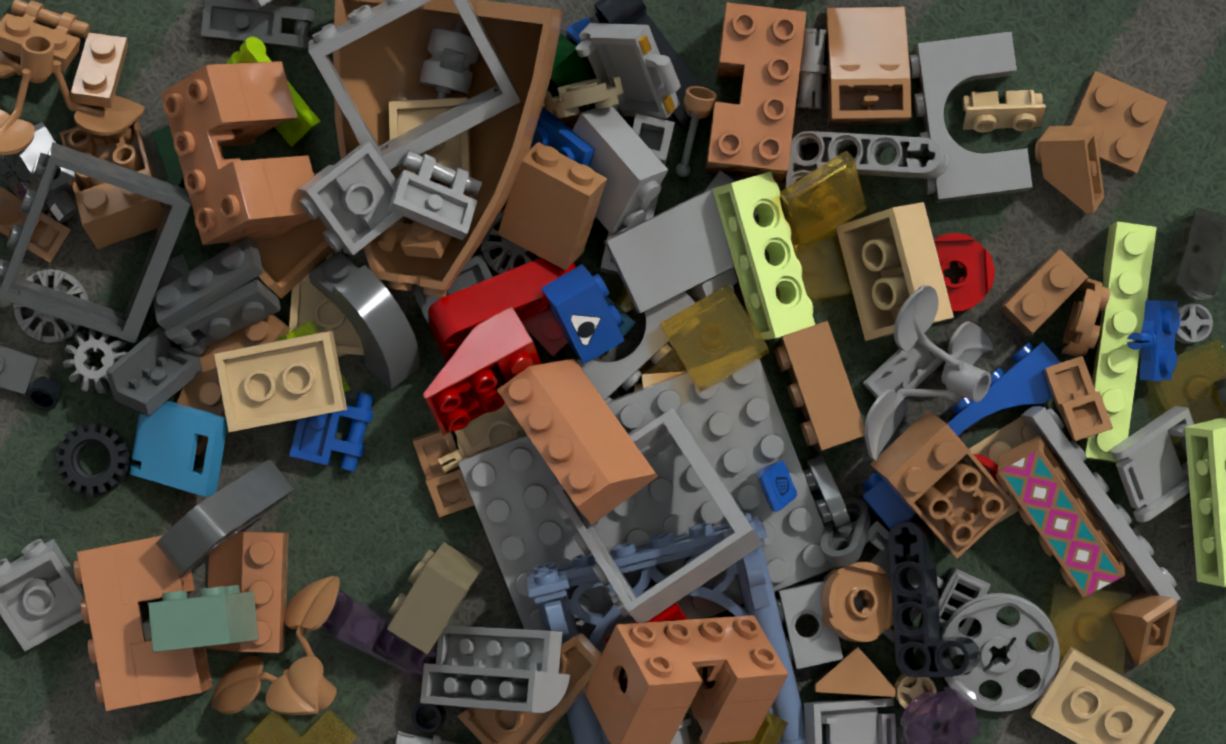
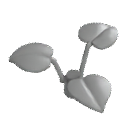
(958, 374)

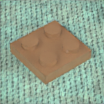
(1122, 120)

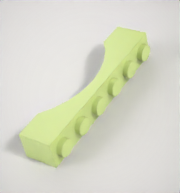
(1116, 364)

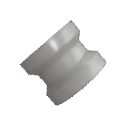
(1198, 323)

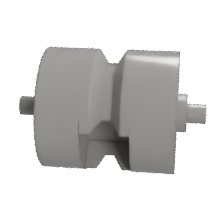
(450, 61)

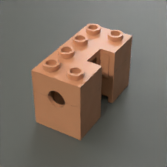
(765, 52)
(232, 108)
(663, 668)
(128, 669)

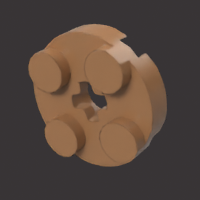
(1081, 329)
(838, 602)

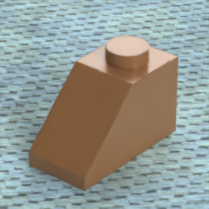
(1072, 164)

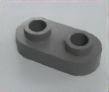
(831, 503)
(845, 543)

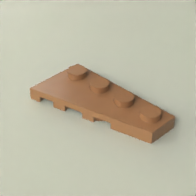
(204, 389)
(494, 726)

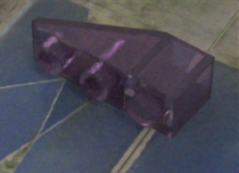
(367, 631)

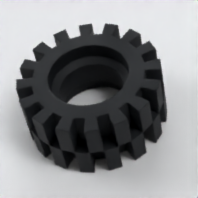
(70, 452)

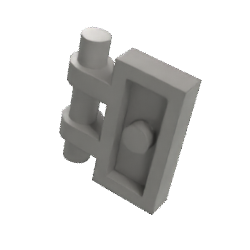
(432, 203)

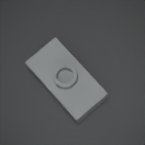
(903, 370)

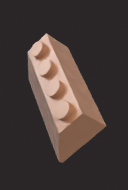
(577, 436)

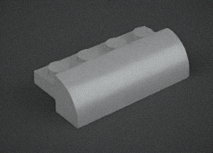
(496, 670)

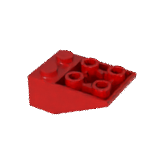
(480, 366)

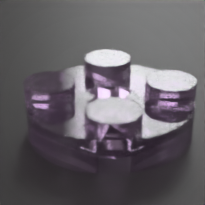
(942, 707)

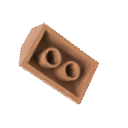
(258, 565)

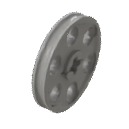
(1019, 655)

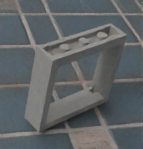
(440, 127)
(651, 441)

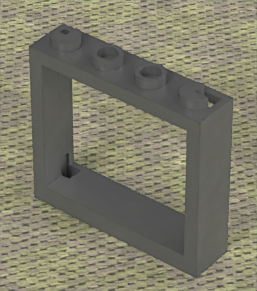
(71, 308)

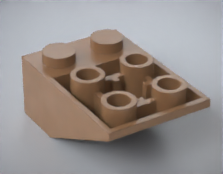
(867, 66)
(107, 210)
(943, 483)

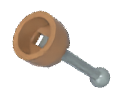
(698, 104)

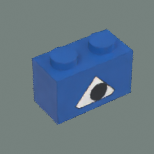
(583, 313)

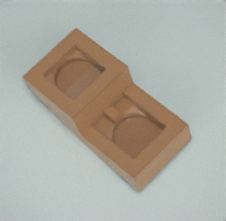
(47, 234)
(1077, 399)
(449, 489)

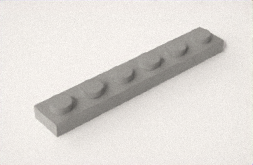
(1093, 488)

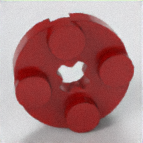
(976, 264)

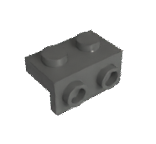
(151, 373)

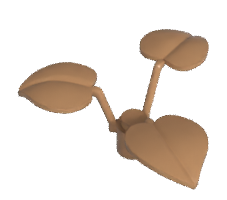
(36, 66)
(303, 686)

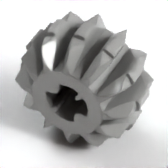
(83, 359)

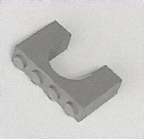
(939, 70)

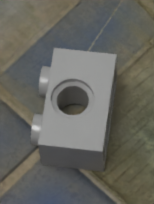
(822, 644)

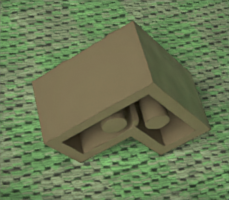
(437, 591)

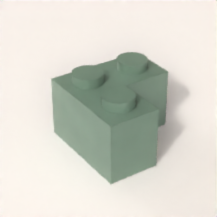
(215, 618)

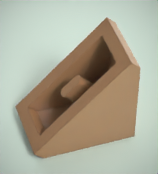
(1145, 624)
(854, 676)

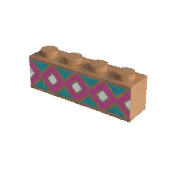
(1060, 516)

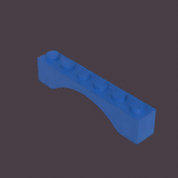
(1017, 386)

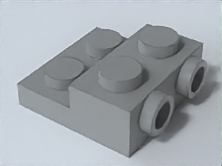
(352, 199)
(39, 594)

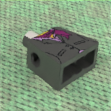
(18, 174)

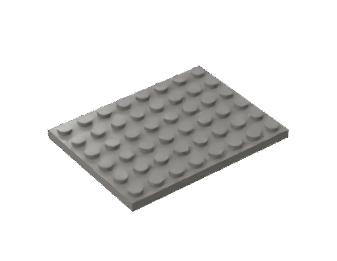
(738, 433)

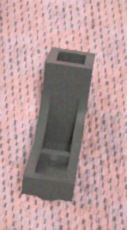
(374, 313)

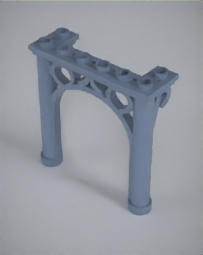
(557, 608)

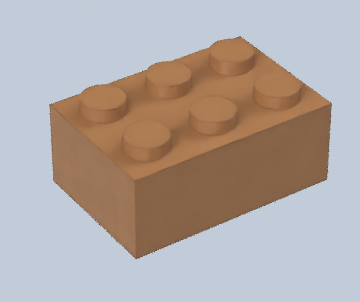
(819, 387)

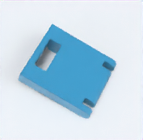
(168, 447)

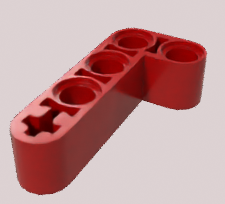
(457, 314)

